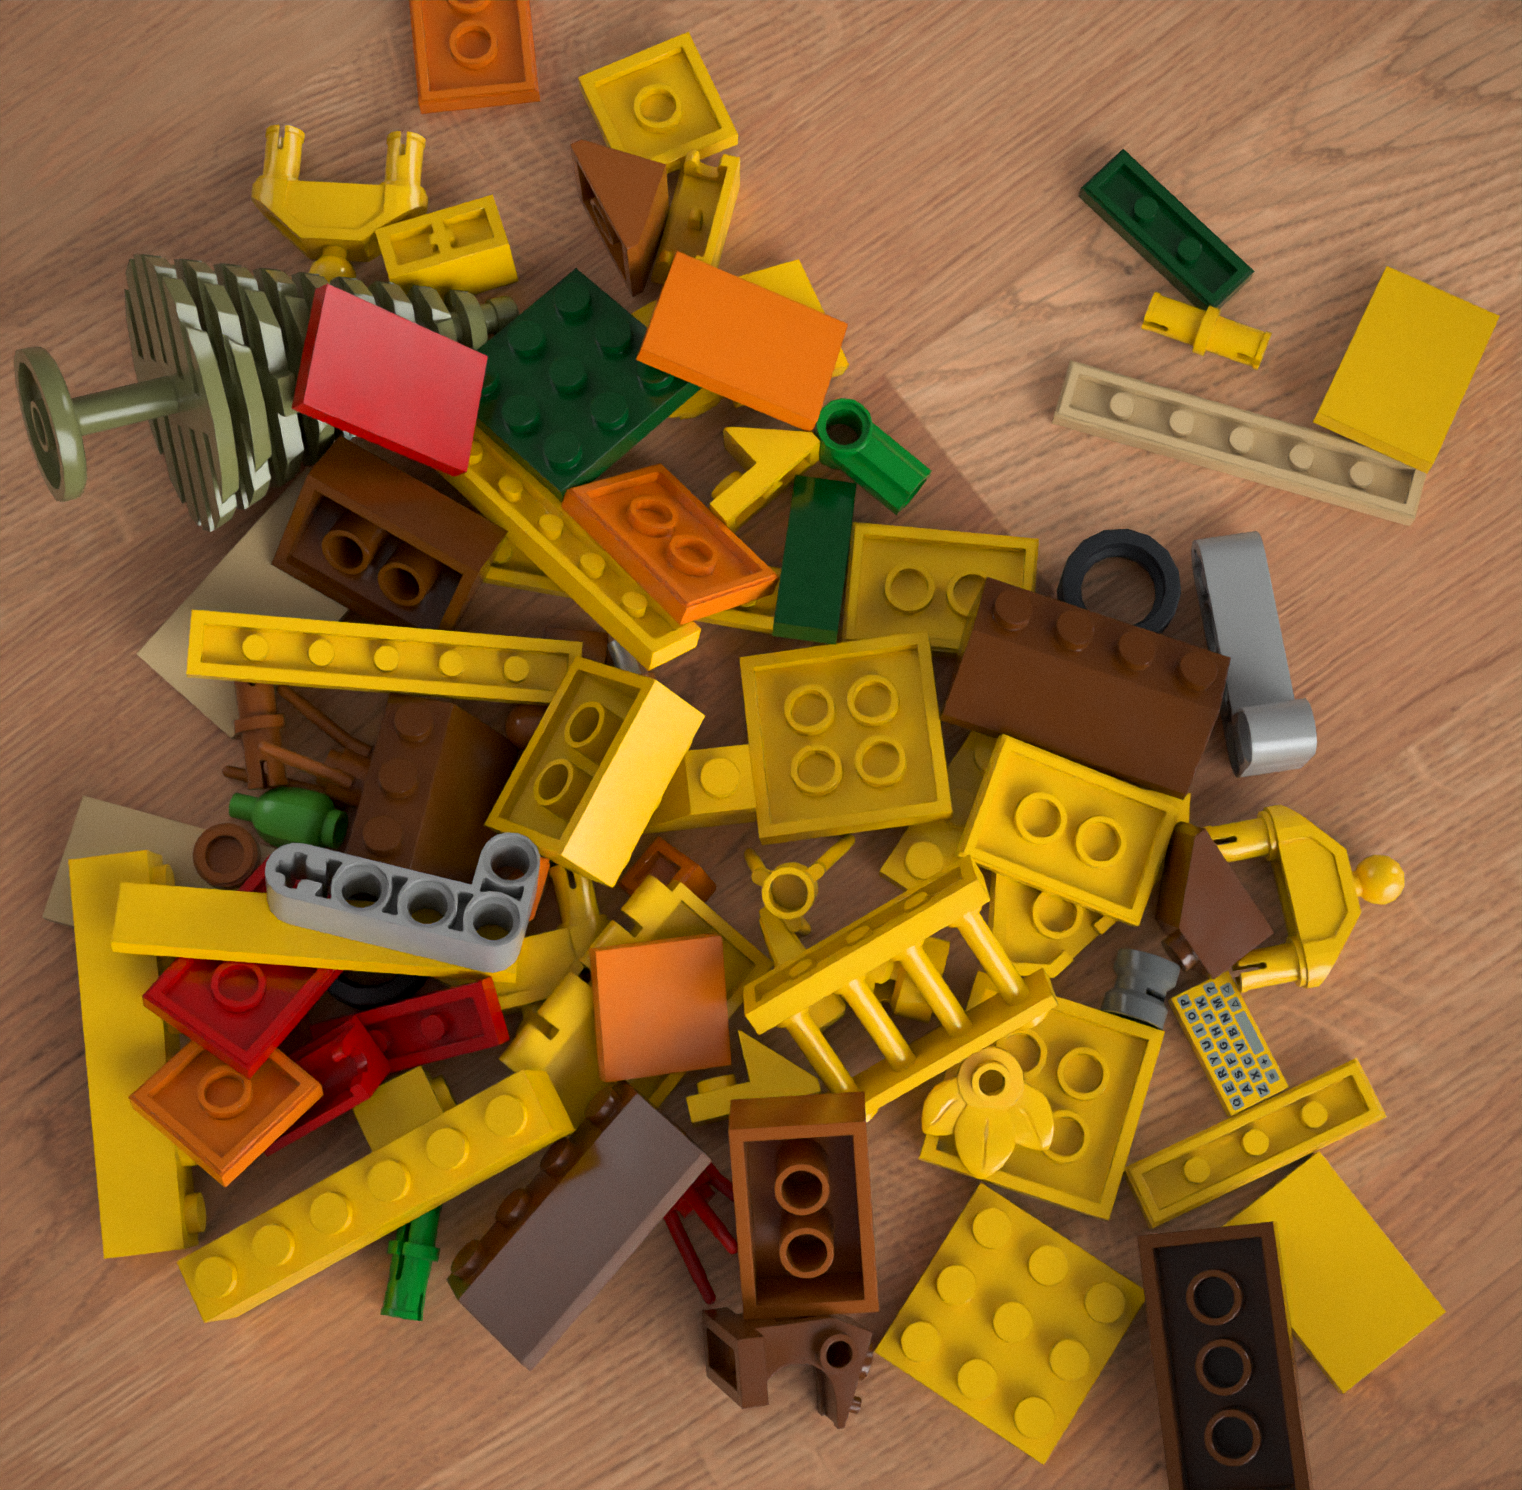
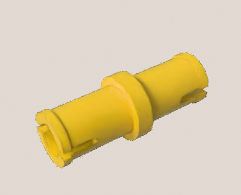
(1206, 330)

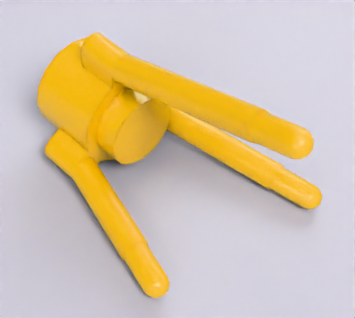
(793, 886)

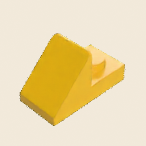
(771, 466)
(767, 1075)

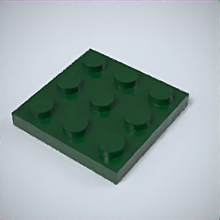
(569, 388)

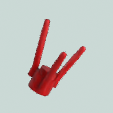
(696, 1201)

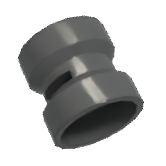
(1141, 987)

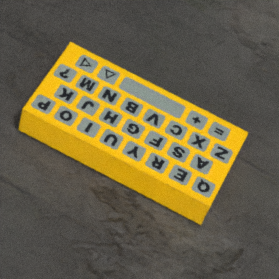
(1228, 1043)

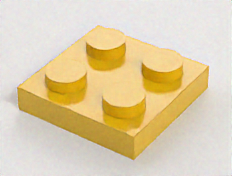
(659, 104)

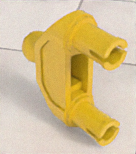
(333, 218)
(1314, 892)
(550, 955)

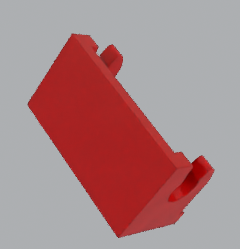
(346, 1067)

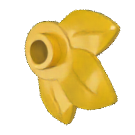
(985, 1121)

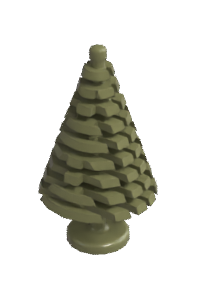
(219, 378)

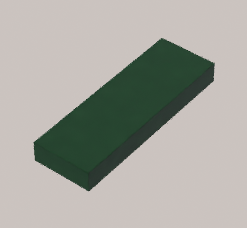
(1165, 232)
(814, 560)

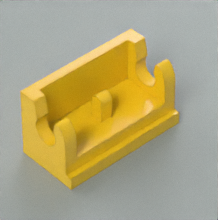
(699, 212)
(450, 249)

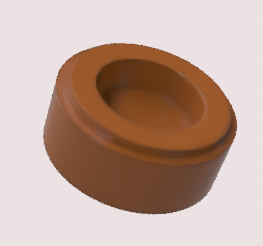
(226, 856)

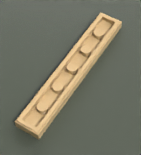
(1238, 443)

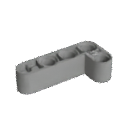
(1240, 620)
(403, 893)

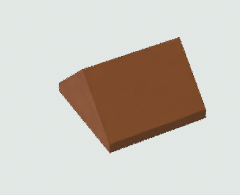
(626, 205)

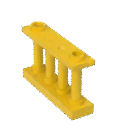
(897, 934)

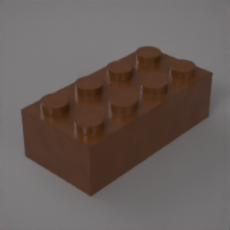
(1224, 1359)

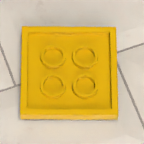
(845, 738)
(1096, 1084)
(1011, 1323)

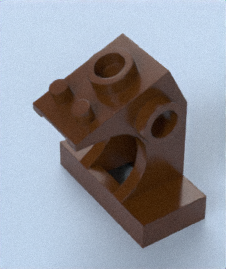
(749, 1352)

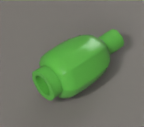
(292, 816)

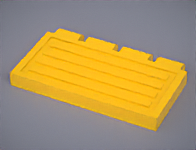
(570, 1046)

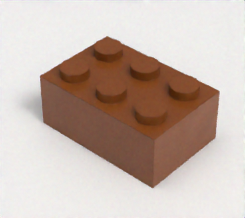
(803, 1205)

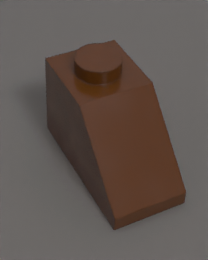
(1205, 906)

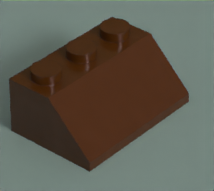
(386, 542)
(430, 789)

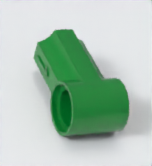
(874, 459)

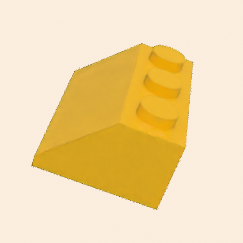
(596, 768)

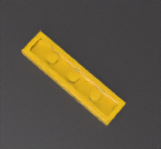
(1253, 1143)

